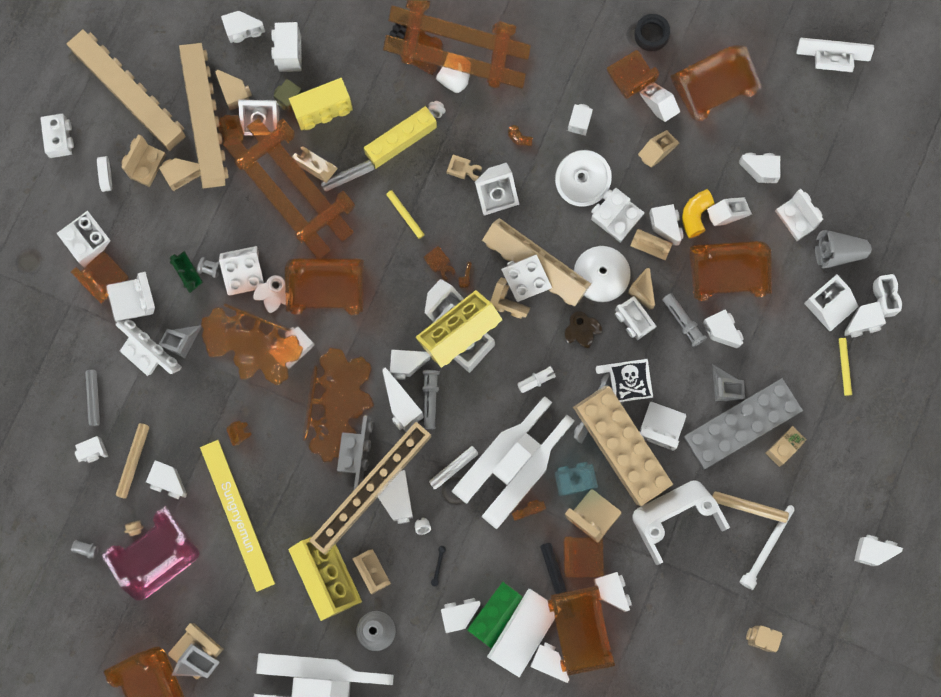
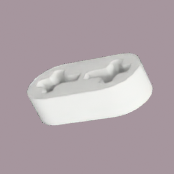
(104, 173)

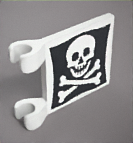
(629, 379)

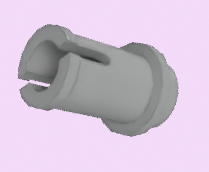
(84, 549)

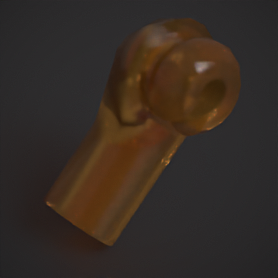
(517, 138)

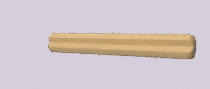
(132, 460)
(751, 507)

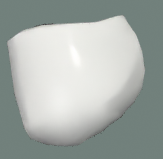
(452, 79)

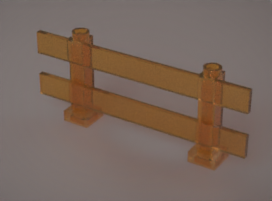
(499, 43)
(328, 215)

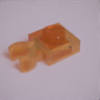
(438, 261)
(533, 508)

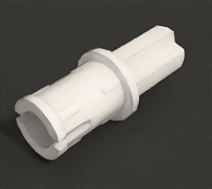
(536, 379)

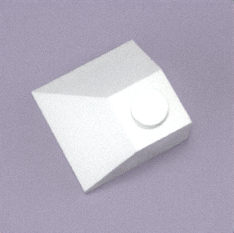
(496, 189)
(439, 299)

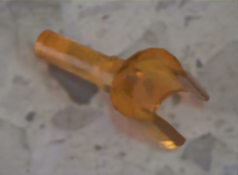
(464, 281)

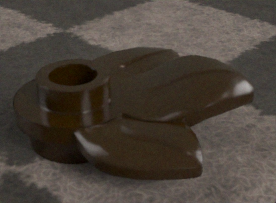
(584, 332)

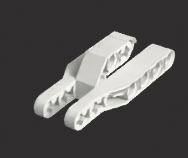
(506, 458)
(313, 672)

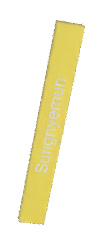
(237, 516)

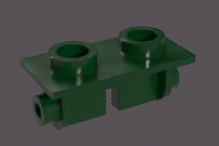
(186, 271)

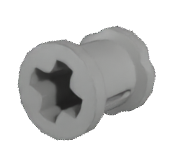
(202, 267)

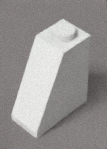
(397, 499)

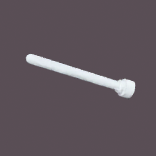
(749, 579)

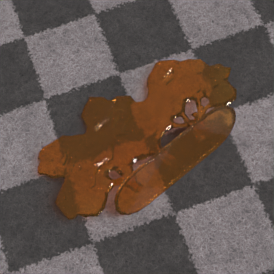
(251, 347)
(341, 401)

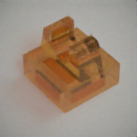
(236, 432)

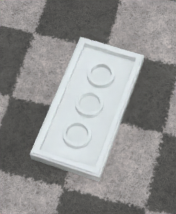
(522, 633)

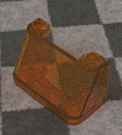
(716, 80)
(731, 268)
(324, 284)
(581, 631)
(145, 675)

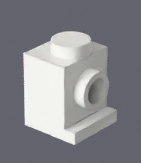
(90, 450)

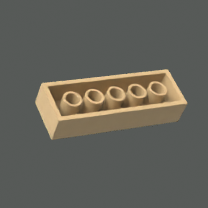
(623, 445)

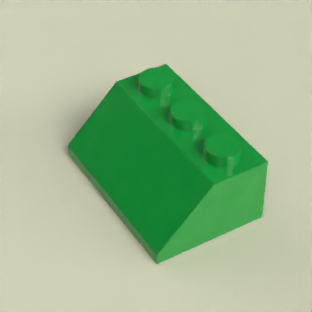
(495, 615)

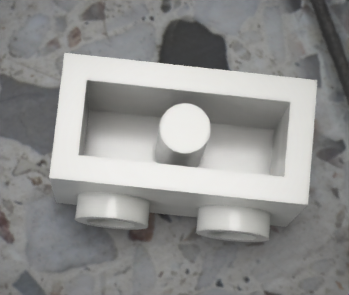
(56, 135)

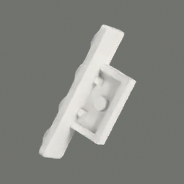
(835, 54)
(144, 351)

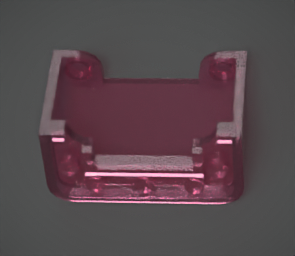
(152, 557)

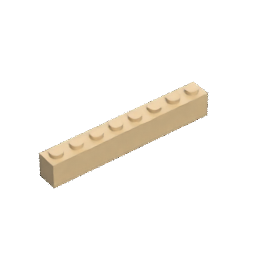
(121, 84)
(202, 115)
(370, 488)

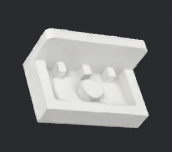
(634, 318)

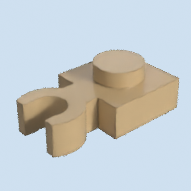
(461, 167)

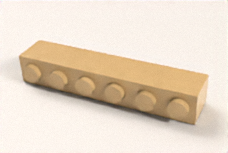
(517, 247)

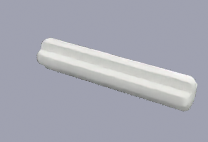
(453, 467)

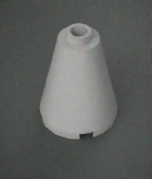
(840, 249)
(385, 631)

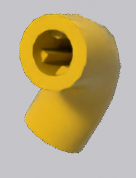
(692, 213)

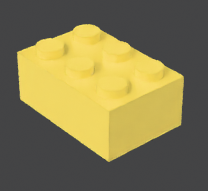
(321, 104)

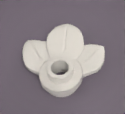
(271, 296)

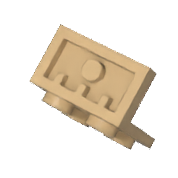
(142, 161)
(501, 303)
(593, 515)
(195, 635)

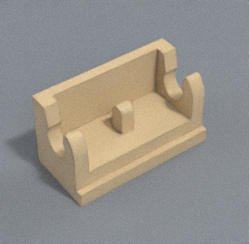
(315, 165)
(371, 571)

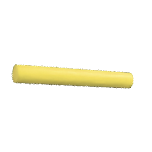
(405, 214)
(845, 366)

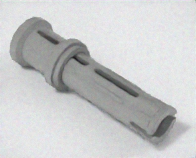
(689, 328)
(430, 389)

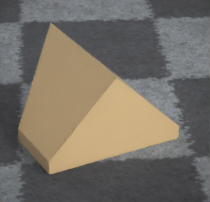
(643, 289)

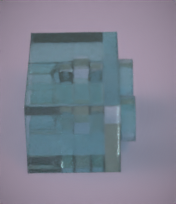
(586, 482)

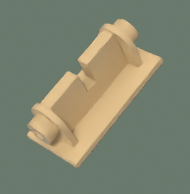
(651, 244)

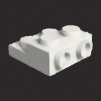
(616, 214)

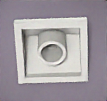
(265, 110)

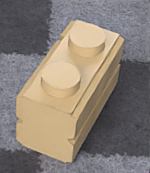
(764, 638)

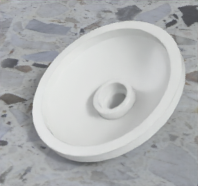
(591, 186)
(608, 285)

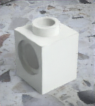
(580, 119)

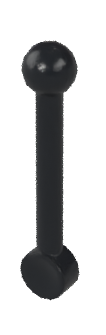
(434, 582)

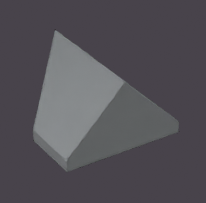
(179, 340)
(726, 386)
(195, 663)

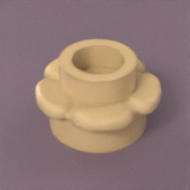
(133, 528)

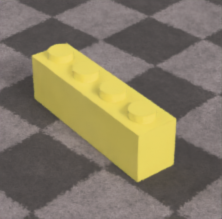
(400, 137)

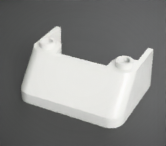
(649, 516)

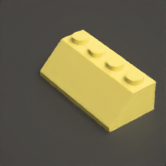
(459, 328)
(325, 579)

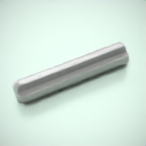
(348, 175)
(92, 398)

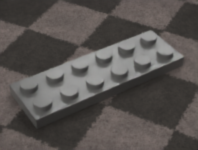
(743, 423)

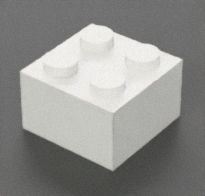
(287, 47)

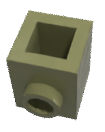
(284, 92)

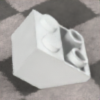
(84, 238)
(832, 303)

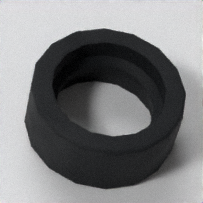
(652, 19)

